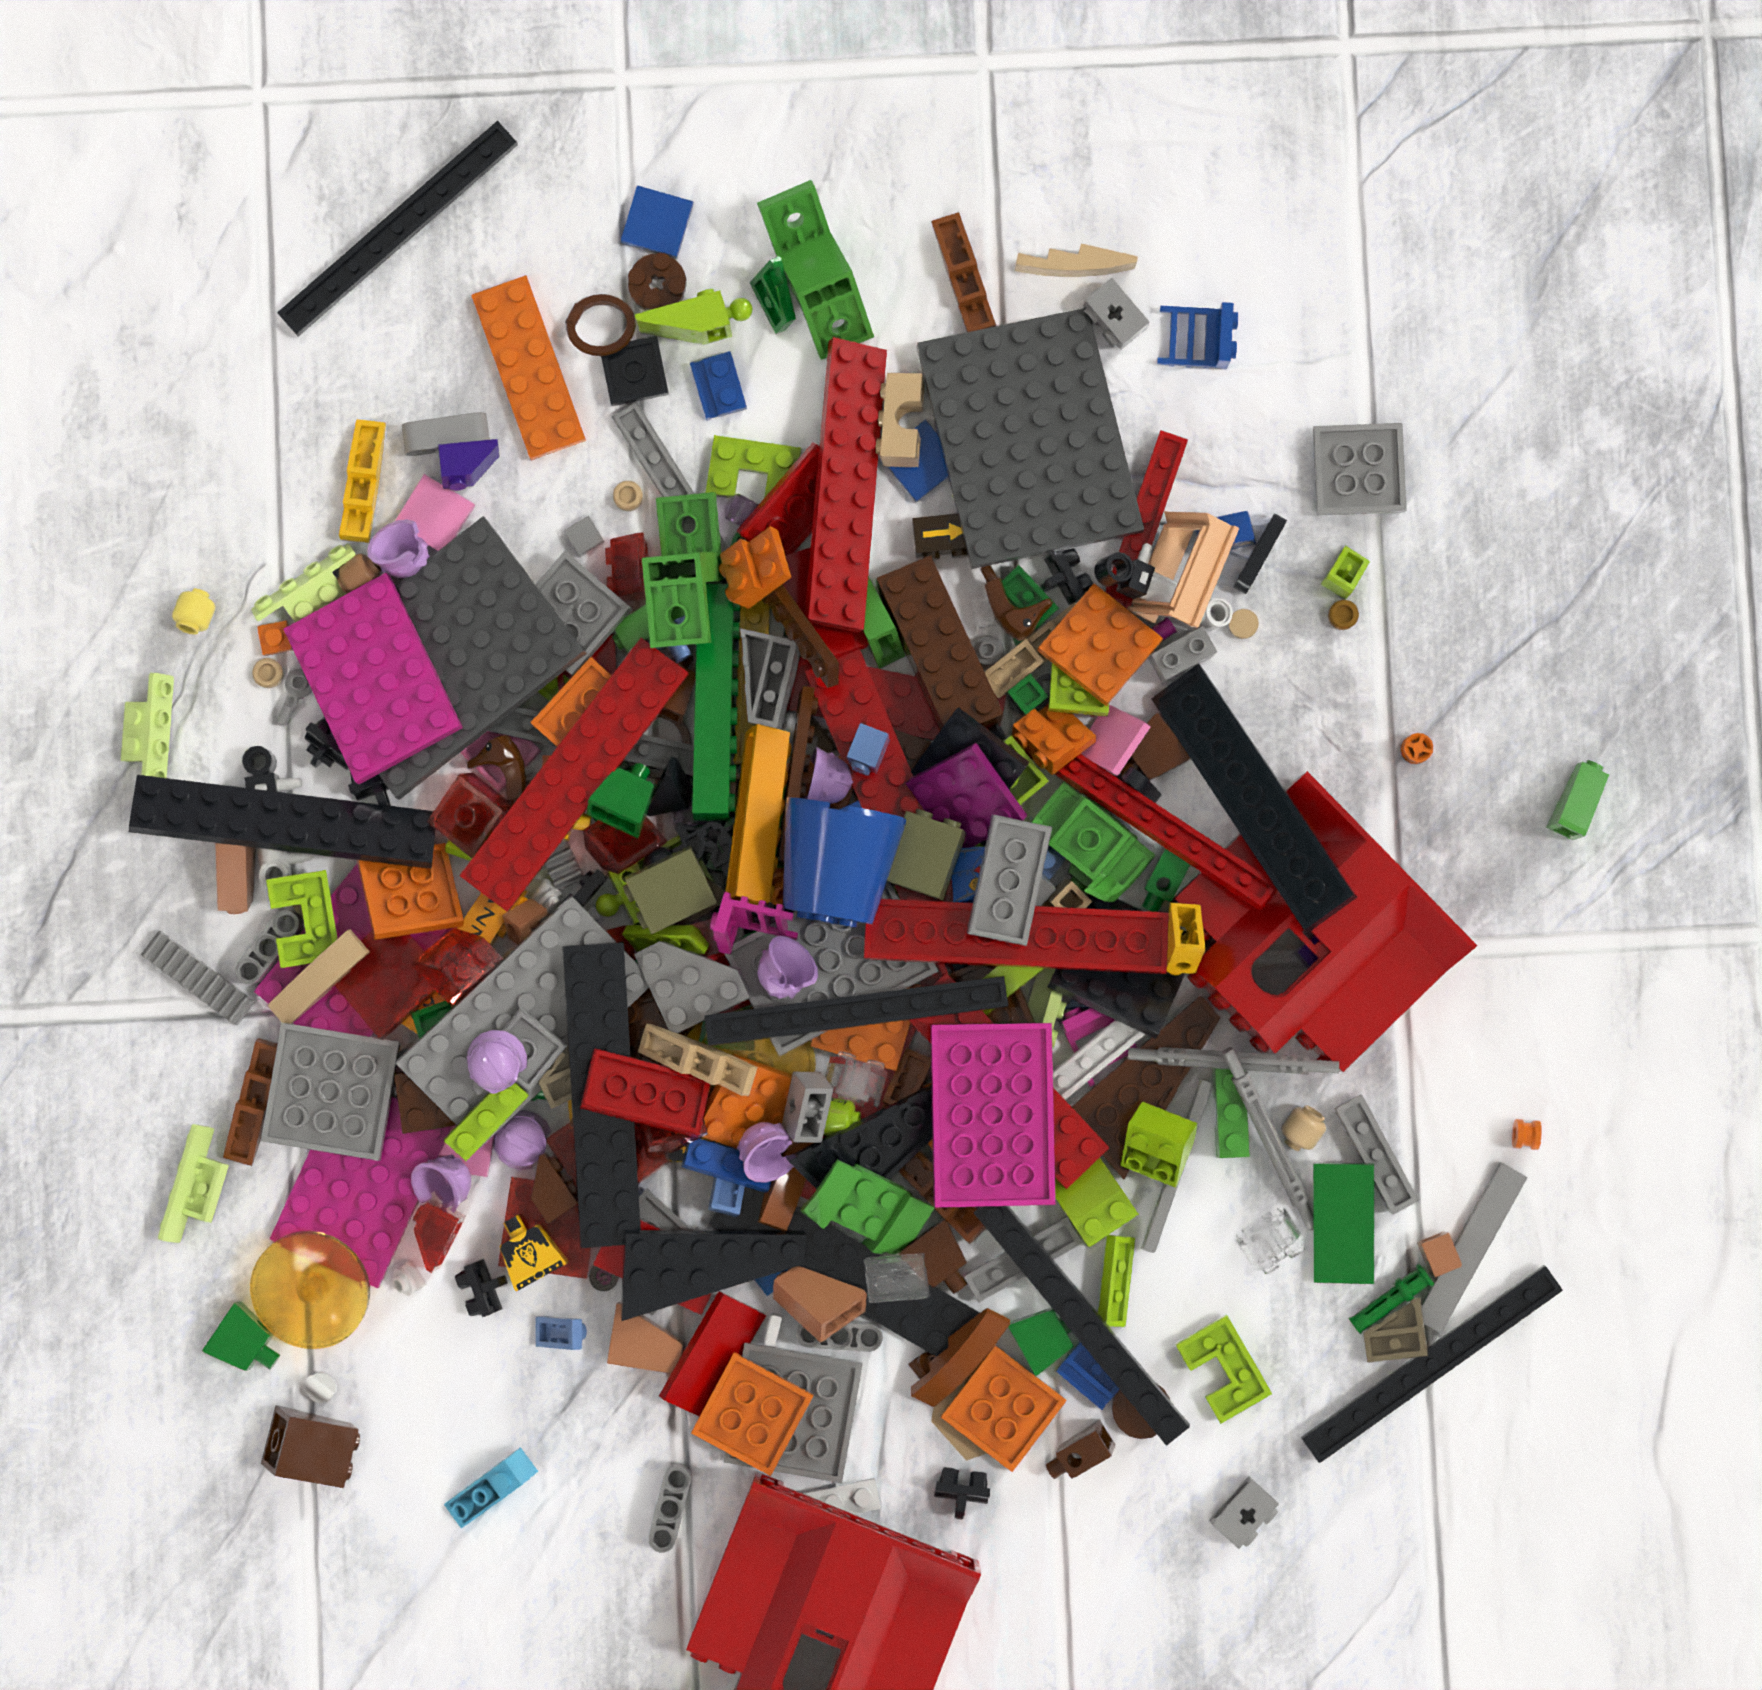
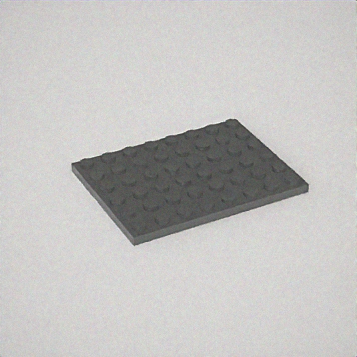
(1029, 438)
(486, 637)

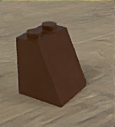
(310, 1447)

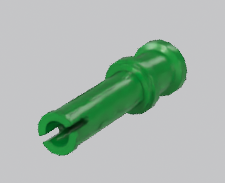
(1403, 1290)

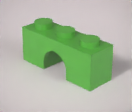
(1231, 1117)

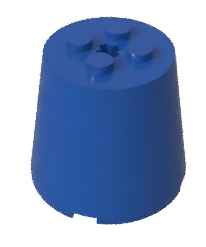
(837, 860)

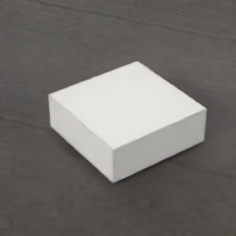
(773, 1329)

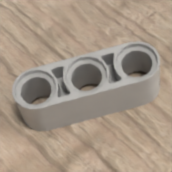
(424, 435)
(256, 954)
(853, 1341)
(667, 1522)

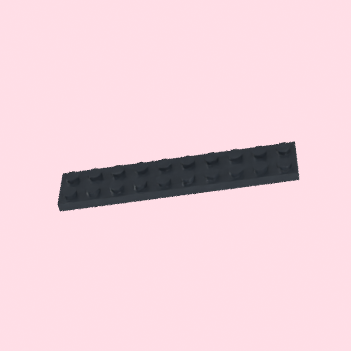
(1254, 798)
(282, 821)
(601, 1142)
(841, 1257)

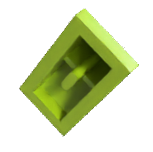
(1345, 573)

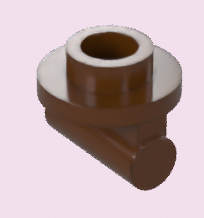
(920, 1364)

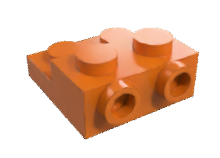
(754, 568)
(1052, 737)

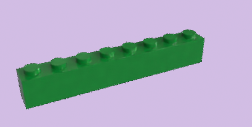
(715, 711)

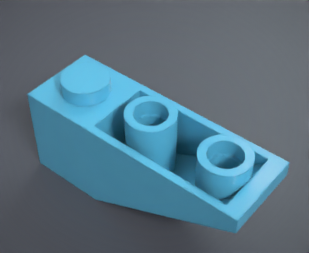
(491, 1488)

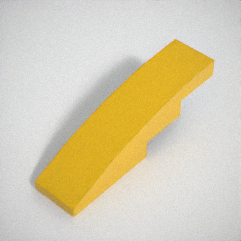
(362, 480)

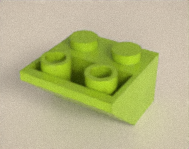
(1158, 1144)

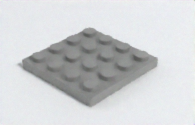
(330, 1091)
(823, 1434)

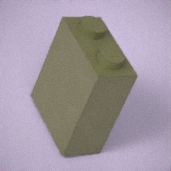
(927, 854)
(669, 890)

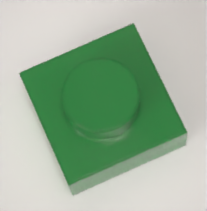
(1027, 694)

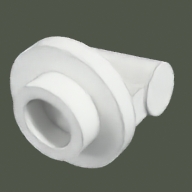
(548, 896)
(408, 1279)
(320, 1387)

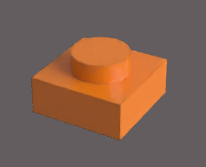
(273, 638)

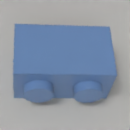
(867, 749)

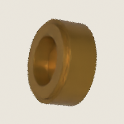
(1343, 614)

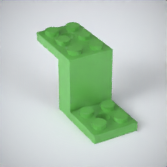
(815, 267)
(682, 570)

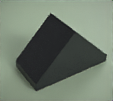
(672, 790)

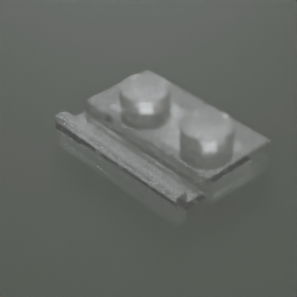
(896, 1278)

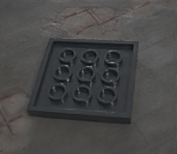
(1128, 997)

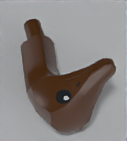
(1013, 620)
(504, 754)

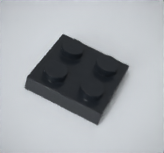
(635, 372)

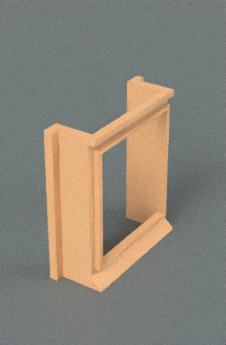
(1201, 568)

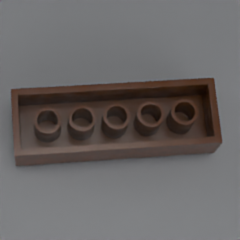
(937, 643)

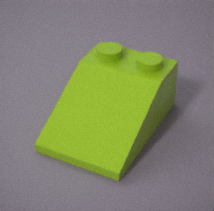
(1095, 1203)

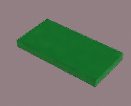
(1343, 1223)

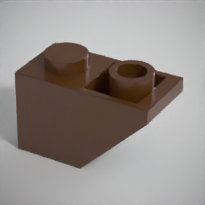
(550, 1190)

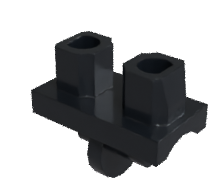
(323, 746)

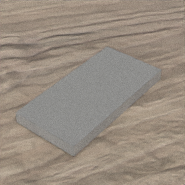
(1009, 880)

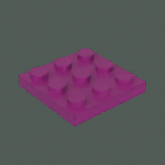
(965, 791)

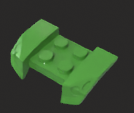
(1093, 843)
(868, 1206)

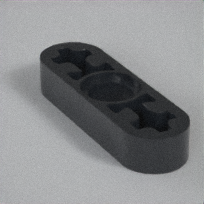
(1260, 553)

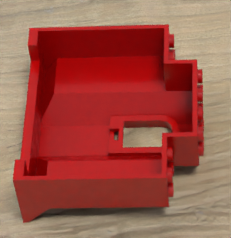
(1370, 954)
(818, 1567)

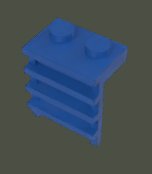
(1218, 342)

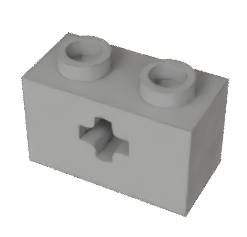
(1113, 299)
(1182, 654)
(807, 1107)
(1228, 1517)

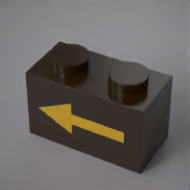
(938, 536)

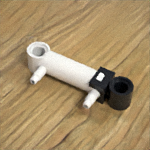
(1139, 580)
(267, 780)

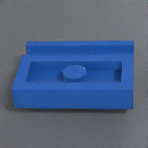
(718, 385)
(1087, 1376)

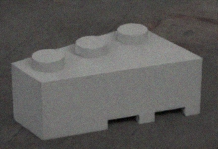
(769, 676)

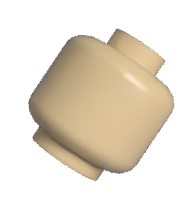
(1303, 1128)

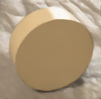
(628, 496)
(1243, 624)
(268, 673)

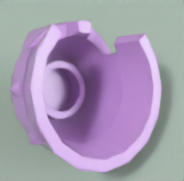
(399, 549)
(830, 777)
(786, 968)
(496, 1060)
(522, 1140)
(762, 1151)
(446, 1177)

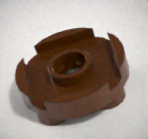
(658, 266)

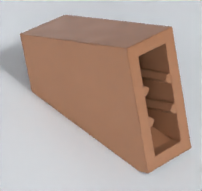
(235, 877)
(818, 1300)
(643, 1344)

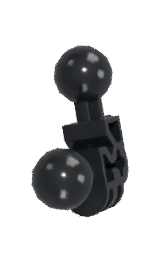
(699, 844)

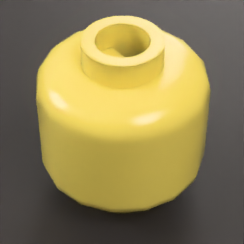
(193, 611)

